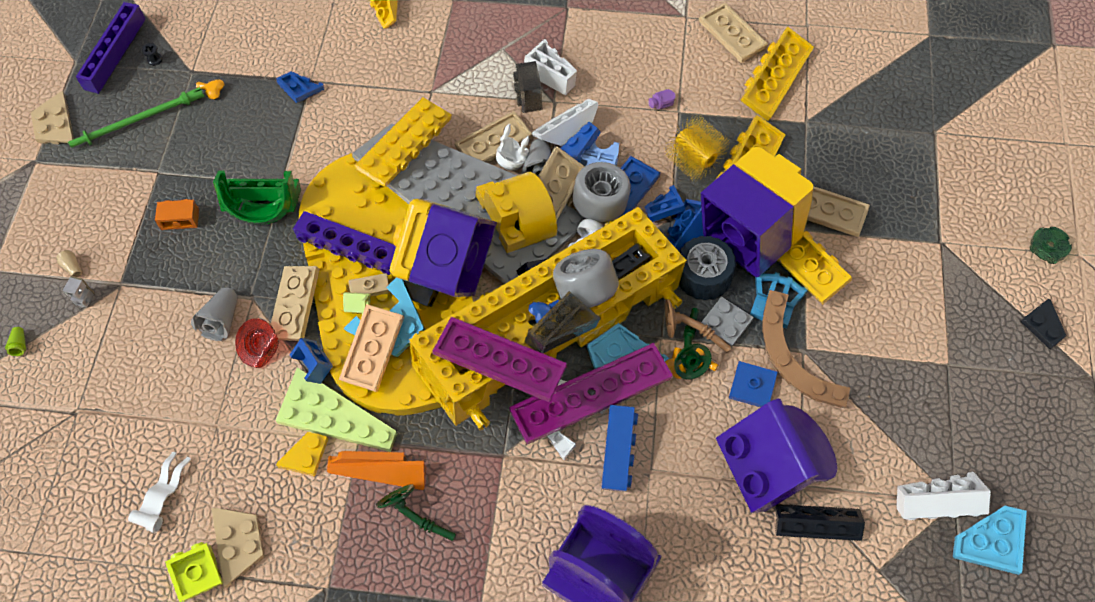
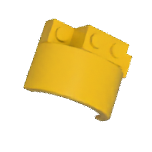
(523, 200)

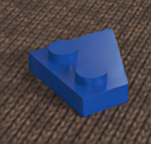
(298, 86)
(665, 205)

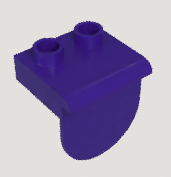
(776, 454)

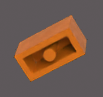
(177, 214)

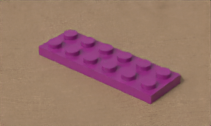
(500, 359)

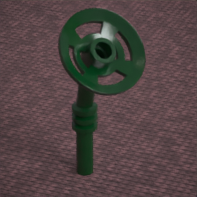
(689, 356)
(397, 500)

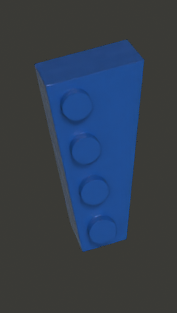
(618, 448)

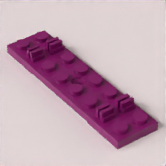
(571, 400)

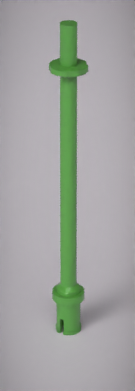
(184, 98)

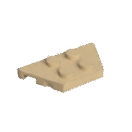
(52, 121)
(237, 542)

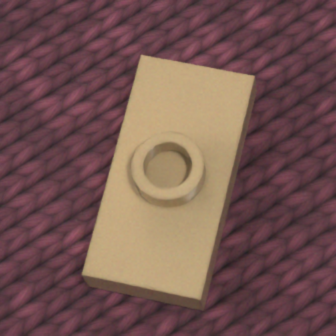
(372, 285)

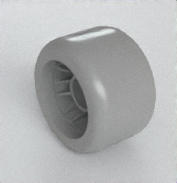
(601, 192)
(587, 276)

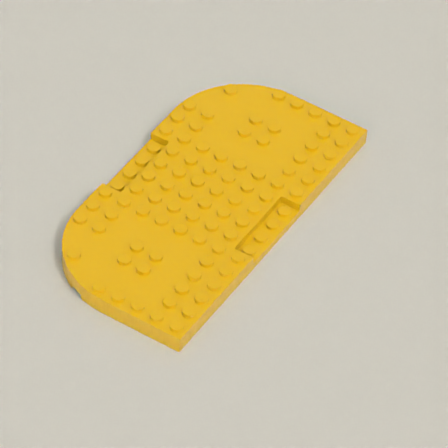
(362, 204)

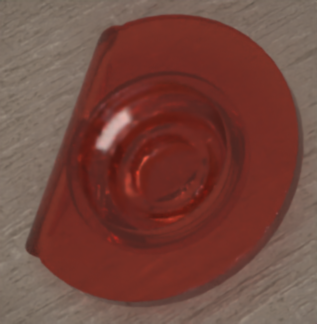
(256, 342)

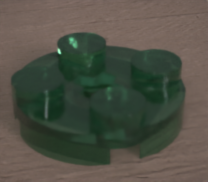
(1044, 251)

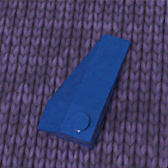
(687, 224)

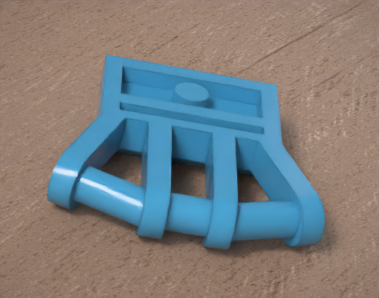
(760, 300)

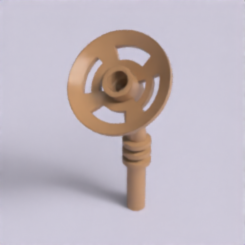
(674, 318)

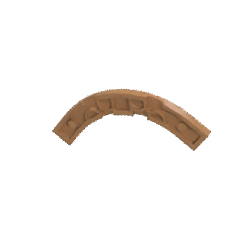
(786, 364)

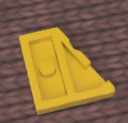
(305, 454)

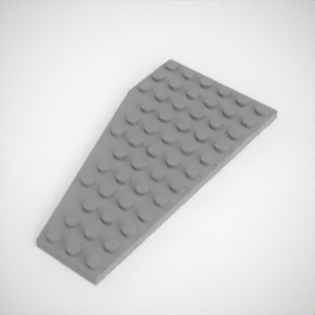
(451, 180)

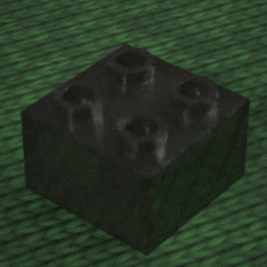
(528, 87)

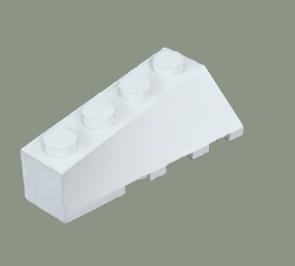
(944, 498)

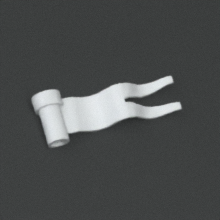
(155, 497)

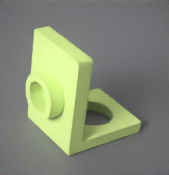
(355, 302)

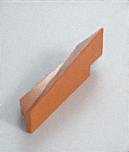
(379, 467)

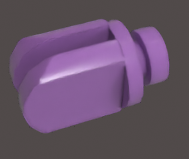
(662, 99)

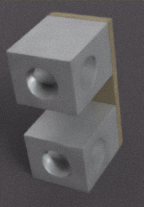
(78, 291)

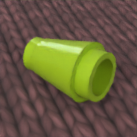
(16, 342)

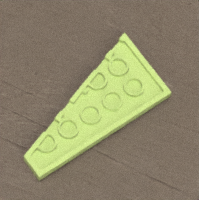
(327, 413)

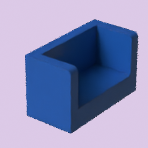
(313, 358)

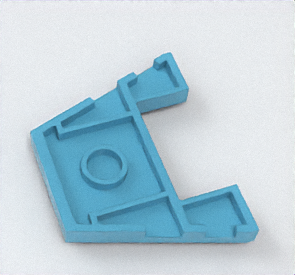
(411, 324)
(614, 345)

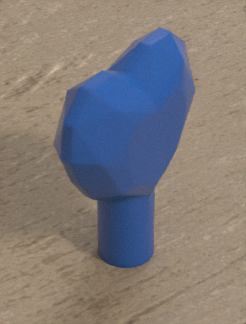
(540, 309)

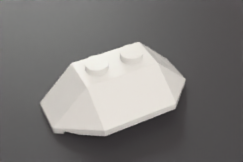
(568, 123)

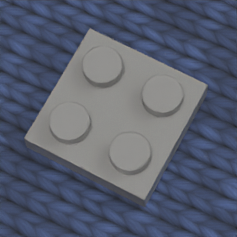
(727, 321)

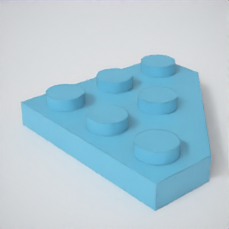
(995, 541)

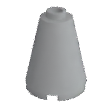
(537, 157)
(216, 315)

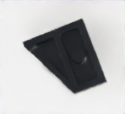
(1045, 324)

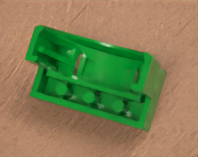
(282, 192)

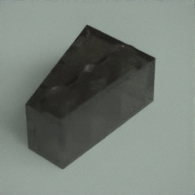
(561, 324)

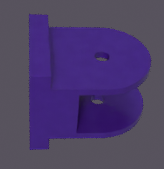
(601, 560)

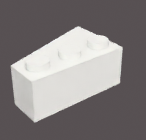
(552, 68)

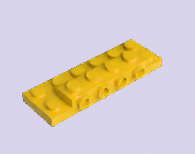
(776, 73)
(758, 134)
(403, 142)
(815, 268)

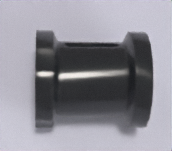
(153, 53)

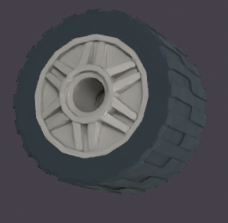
(707, 268)

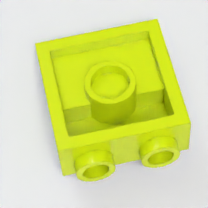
(194, 571)

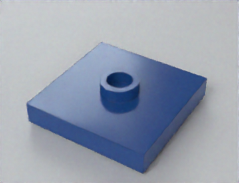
(752, 384)

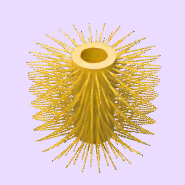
(696, 148)

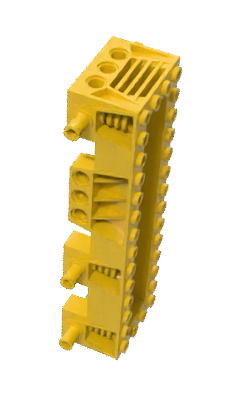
(507, 312)

